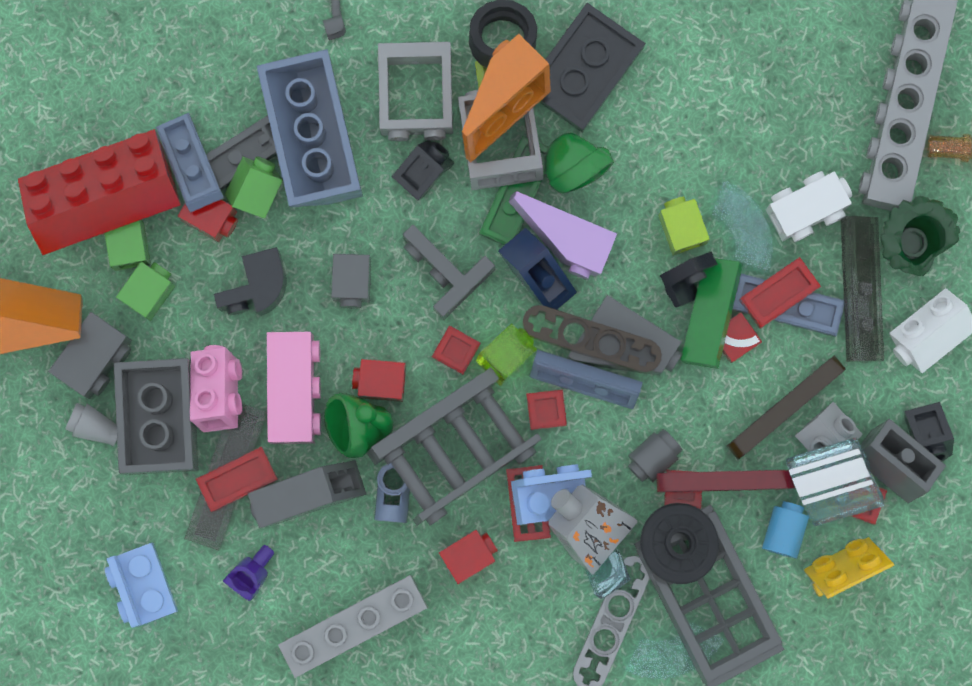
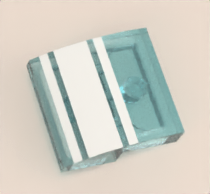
(835, 482)

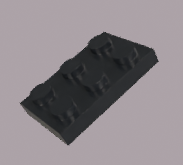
(588, 66)

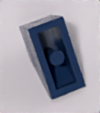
(537, 270)

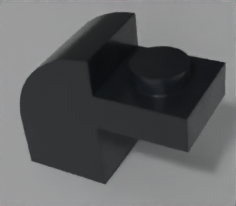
(265, 288)

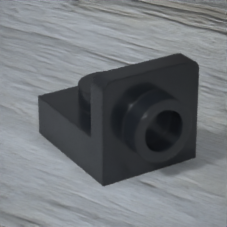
(423, 168)
(681, 279)
(931, 429)

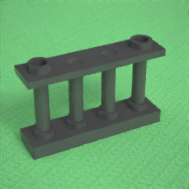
(422, 432)

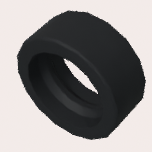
(494, 11)

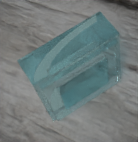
(609, 576)

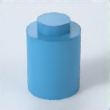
(786, 530)

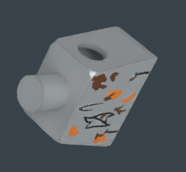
(589, 525)

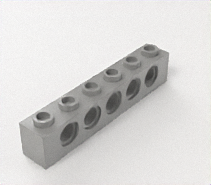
(938, 19)

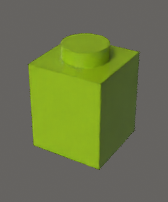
(683, 225)

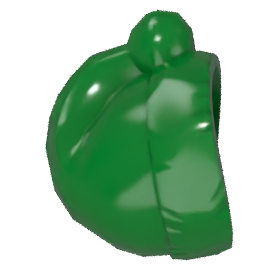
(575, 163)
(355, 424)

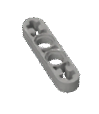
(616, 625)

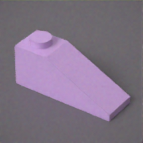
(568, 237)

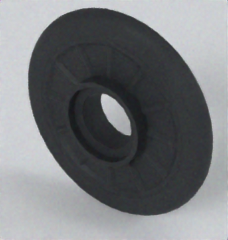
(657, 547)

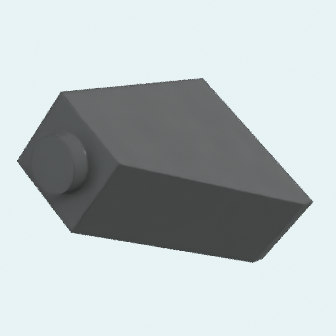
(622, 318)
(306, 493)

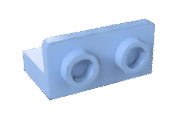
(535, 491)
(140, 585)

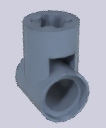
(390, 512)

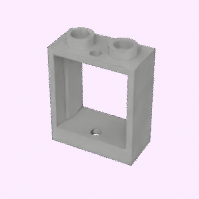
(415, 54)
(508, 170)

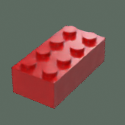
(98, 192)

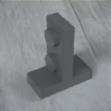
(445, 272)

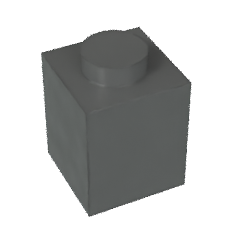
(351, 280)

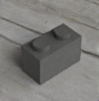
(90, 358)
(901, 461)

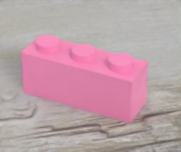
(292, 388)

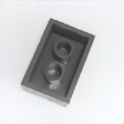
(154, 417)

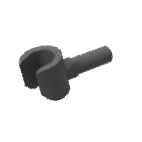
(334, 26)

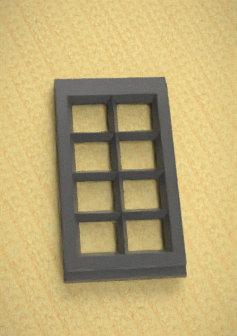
(742, 658)

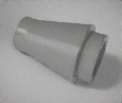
(91, 425)

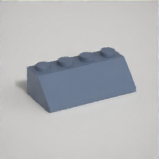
(309, 130)

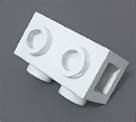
(820, 200)
(932, 331)

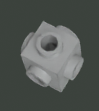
(827, 429)

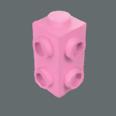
(215, 389)

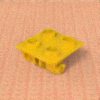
(847, 567)

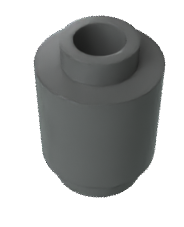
(654, 456)

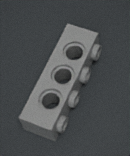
(353, 626)

